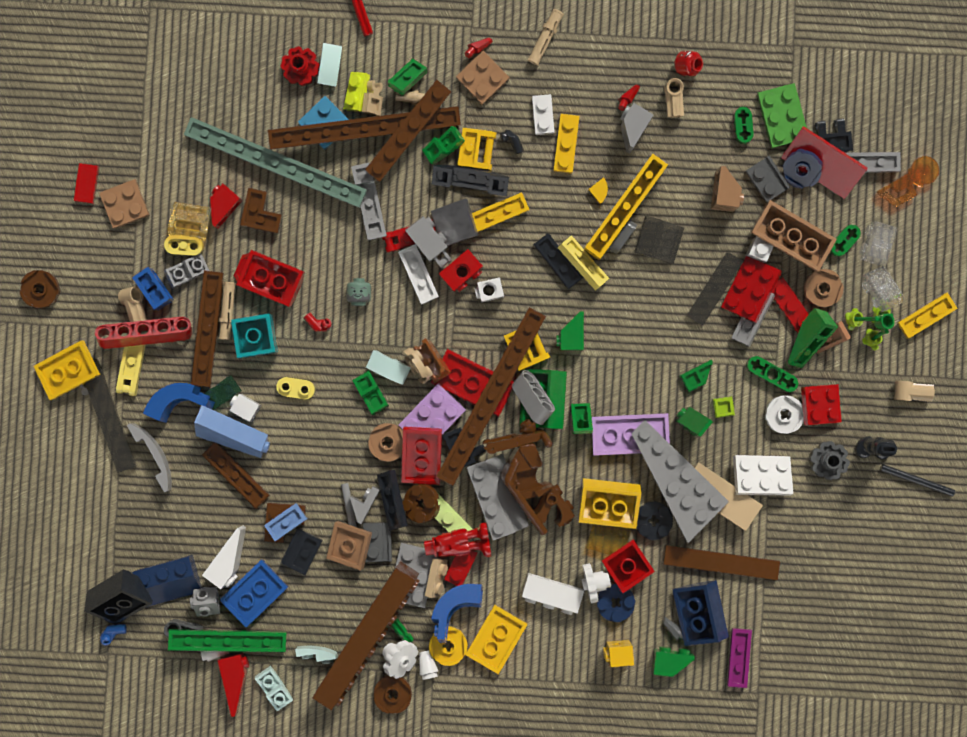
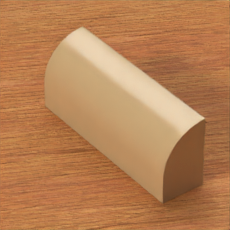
(740, 508)

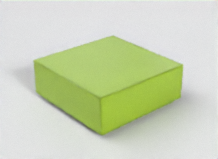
(723, 407)

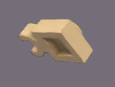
(372, 101)

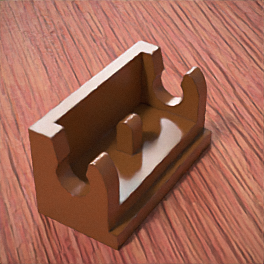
(433, 360)

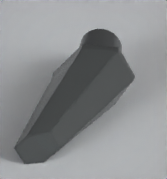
(673, 629)

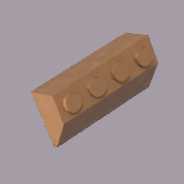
(793, 235)

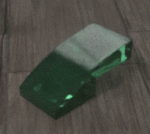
(223, 392)

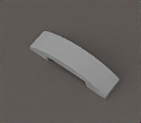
(370, 206)
(164, 478)

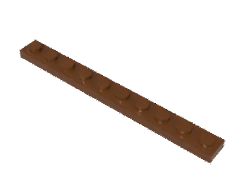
(355, 129)
(491, 396)

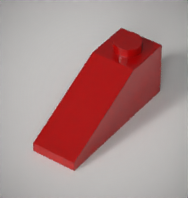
(233, 674)

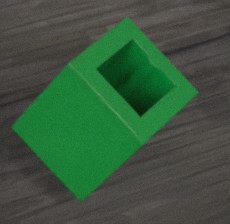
(670, 662)

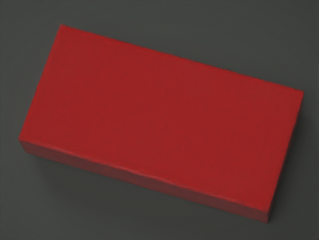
(86, 183)

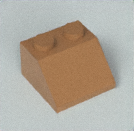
(726, 191)

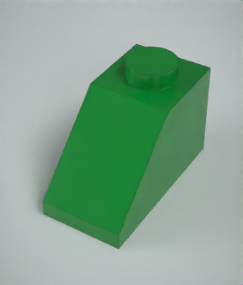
(572, 335)

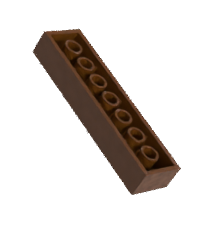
(363, 640)

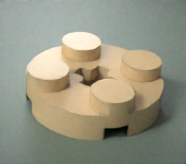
(413, 360)

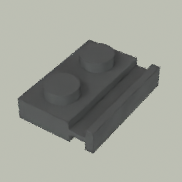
(767, 179)
(380, 543)

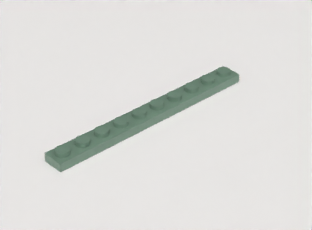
(275, 162)

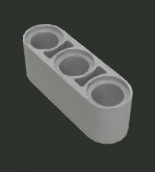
(533, 397)

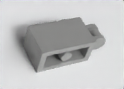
(428, 240)

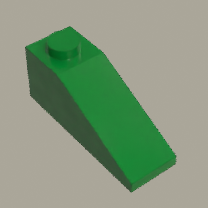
(811, 336)
(693, 421)

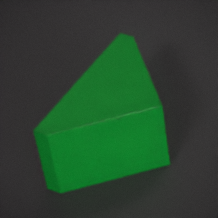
(581, 418)

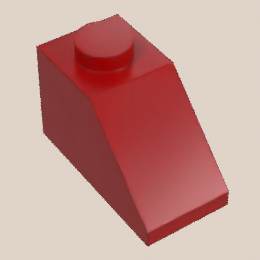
(223, 204)

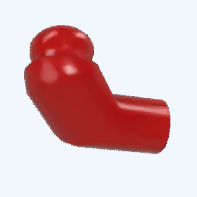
(318, 325)

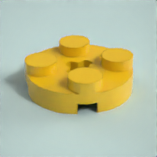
(457, 652)

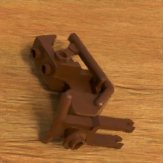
(520, 475)

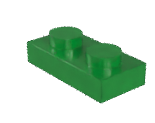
(407, 77)

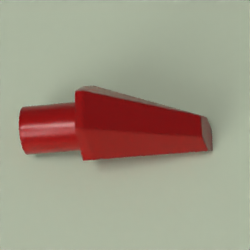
(477, 47)
(627, 97)

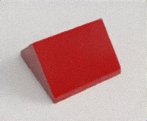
(627, 566)

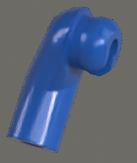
(110, 632)

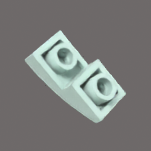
(329, 64)
(388, 367)
(322, 654)
(274, 688)

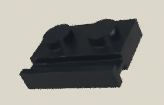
(301, 551)

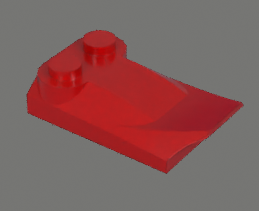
(269, 277)

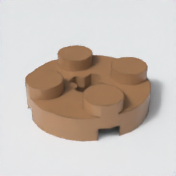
(833, 283)
(378, 436)

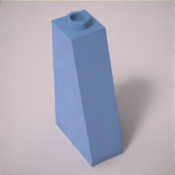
(230, 433)

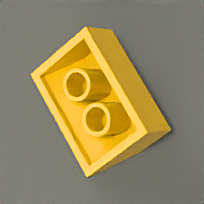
(609, 503)

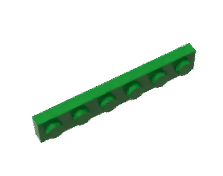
(227, 640)

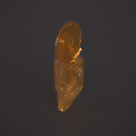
(922, 171)

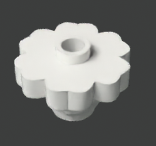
(594, 582)
(399, 658)

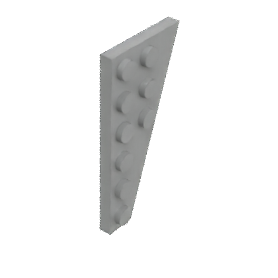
(683, 487)

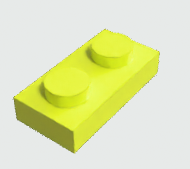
(355, 92)

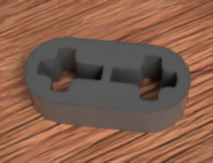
(623, 237)

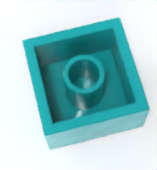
(254, 336)

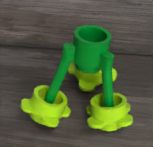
(881, 320)

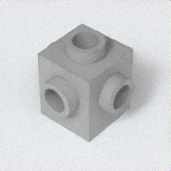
(205, 601)

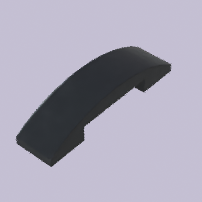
(470, 178)

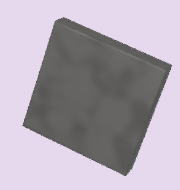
(455, 222)

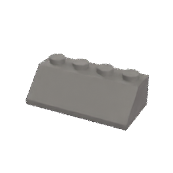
(497, 503)

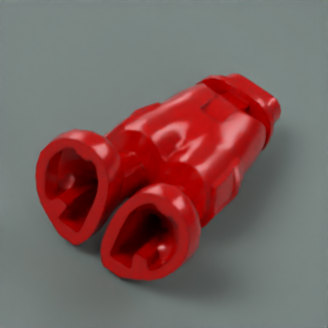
(457, 544)

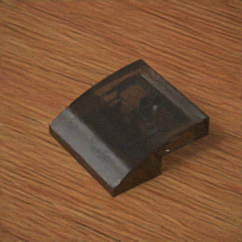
(659, 240)

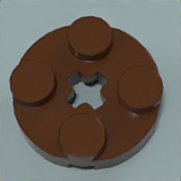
(41, 278)
(411, 503)
(392, 705)

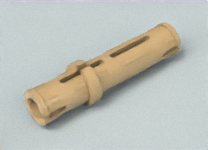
(549, 30)
(227, 310)

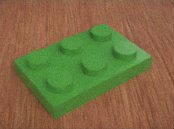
(781, 114)

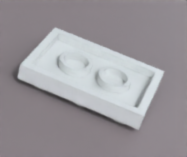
(762, 475)

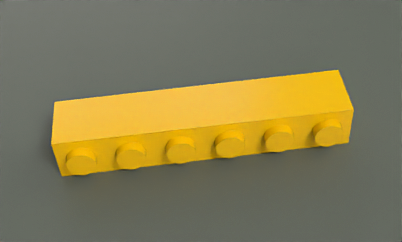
(625, 207)

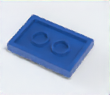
(254, 593)

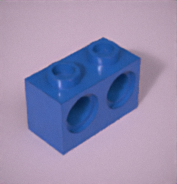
(153, 288)

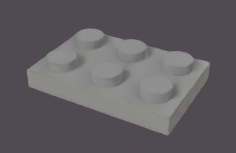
(417, 560)

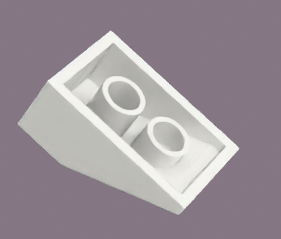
(226, 564)

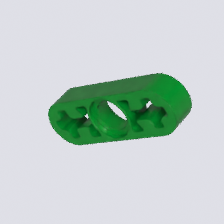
(781, 385)

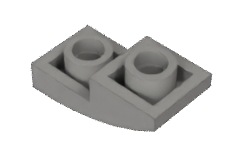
(186, 271)

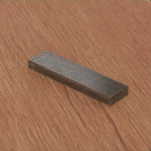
(714, 288)

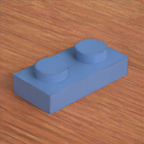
(285, 522)

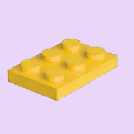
(66, 370)
(496, 639)

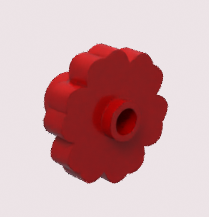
(303, 74)

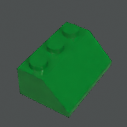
(554, 385)

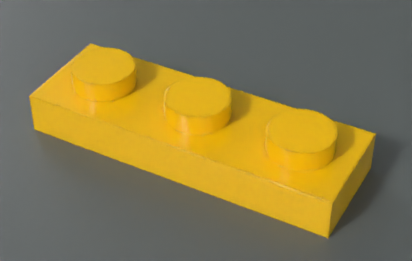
(566, 143)
(500, 212)
(927, 315)

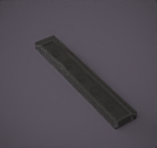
(110, 422)

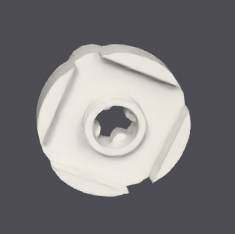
(795, 413)

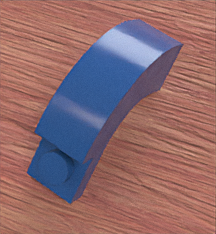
(168, 397)
(458, 597)

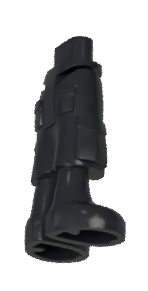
(880, 447)

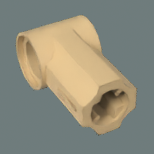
(674, 101)
(132, 299)
(910, 391)

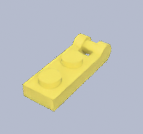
(130, 369)

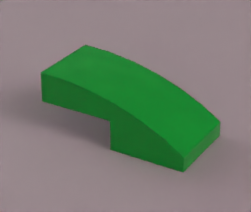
(442, 147)
(370, 393)

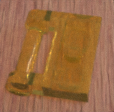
(189, 215)

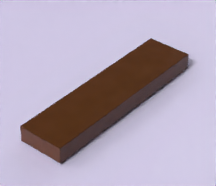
(235, 475)

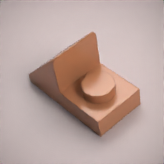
(839, 336)

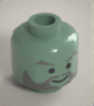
(358, 292)

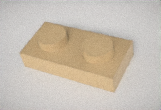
(436, 577)

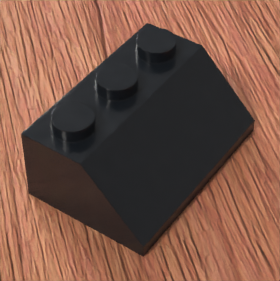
(117, 597)

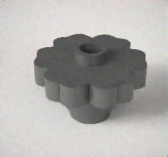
(820, 457)

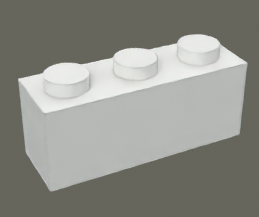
(552, 594)

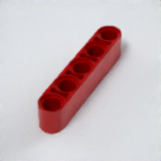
(134, 329)

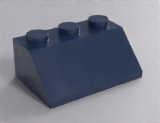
(170, 579)
(700, 613)

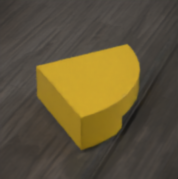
(599, 190)

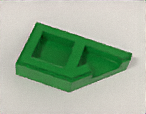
(697, 376)

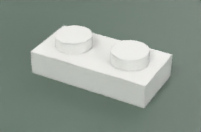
(543, 114)

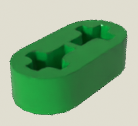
(748, 124)
(847, 243)

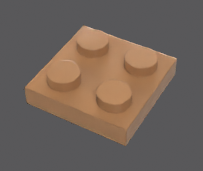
(482, 77)
(124, 204)
(349, 545)

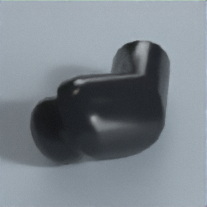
(514, 139)

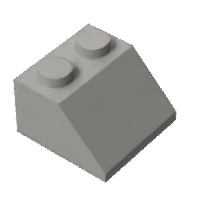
(633, 125)

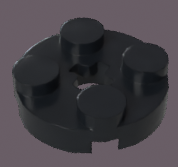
(661, 528)

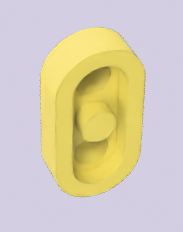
(184, 245)
(295, 388)

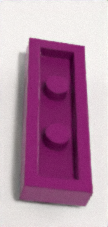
(739, 657)

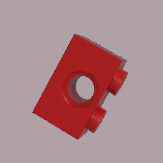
(467, 261)

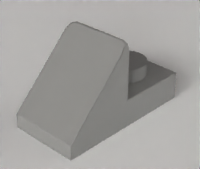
(362, 508)

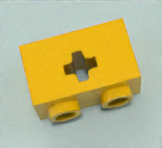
(619, 653)

